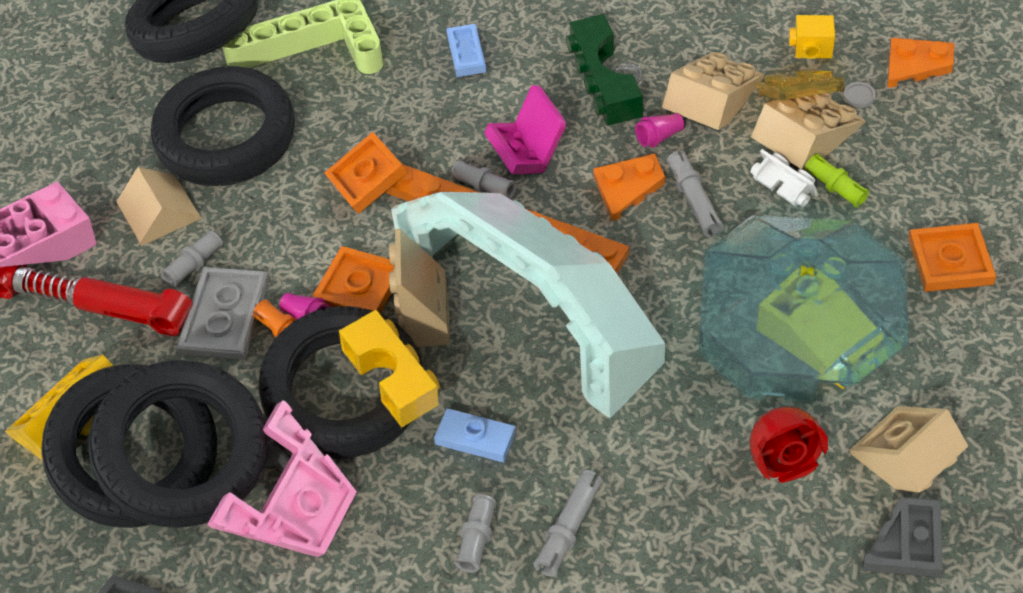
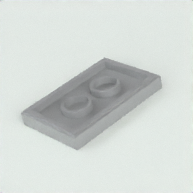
(222, 312)

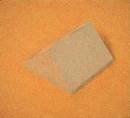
(155, 205)

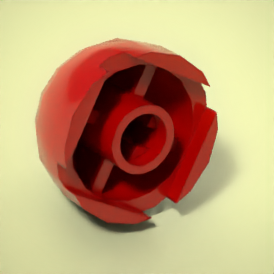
(790, 437)

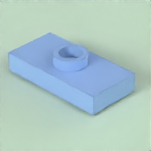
(466, 50)
(475, 435)

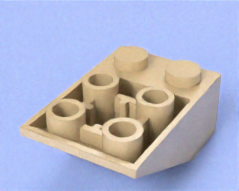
(711, 89)
(805, 127)
(420, 292)

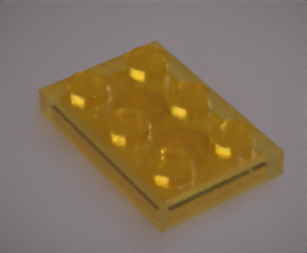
(804, 84)

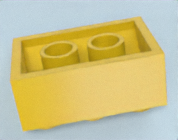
(30, 426)

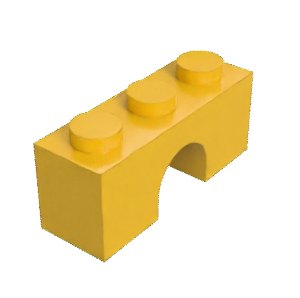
(376, 344)

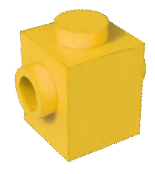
(813, 36)

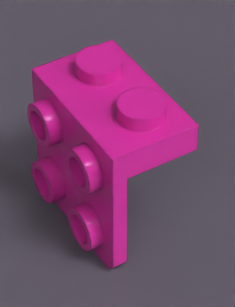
(532, 138)

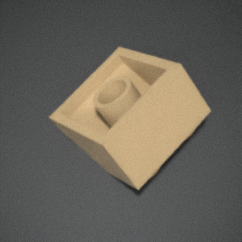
(911, 447)

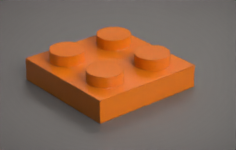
(365, 172)
(951, 257)
(356, 280)

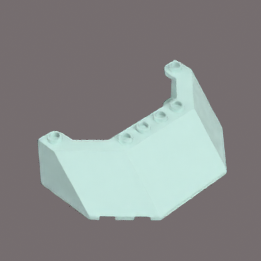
(613, 332)

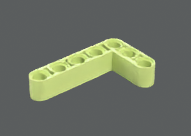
(306, 31)

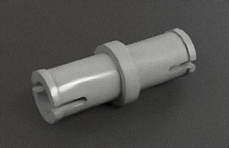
(482, 179)
(191, 258)
(475, 533)

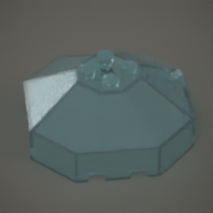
(788, 330)

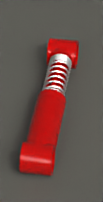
(161, 311)

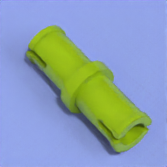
(837, 180)

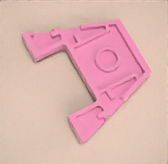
(304, 502)

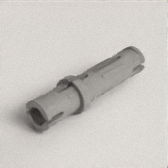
(689, 183)
(562, 534)

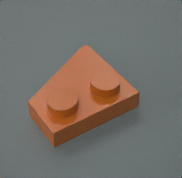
(918, 59)
(628, 182)

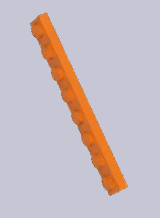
(421, 184)

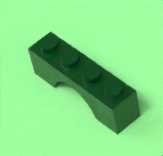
(614, 93)

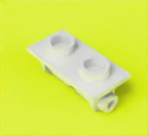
(795, 184)

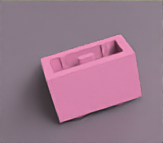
(44, 228)

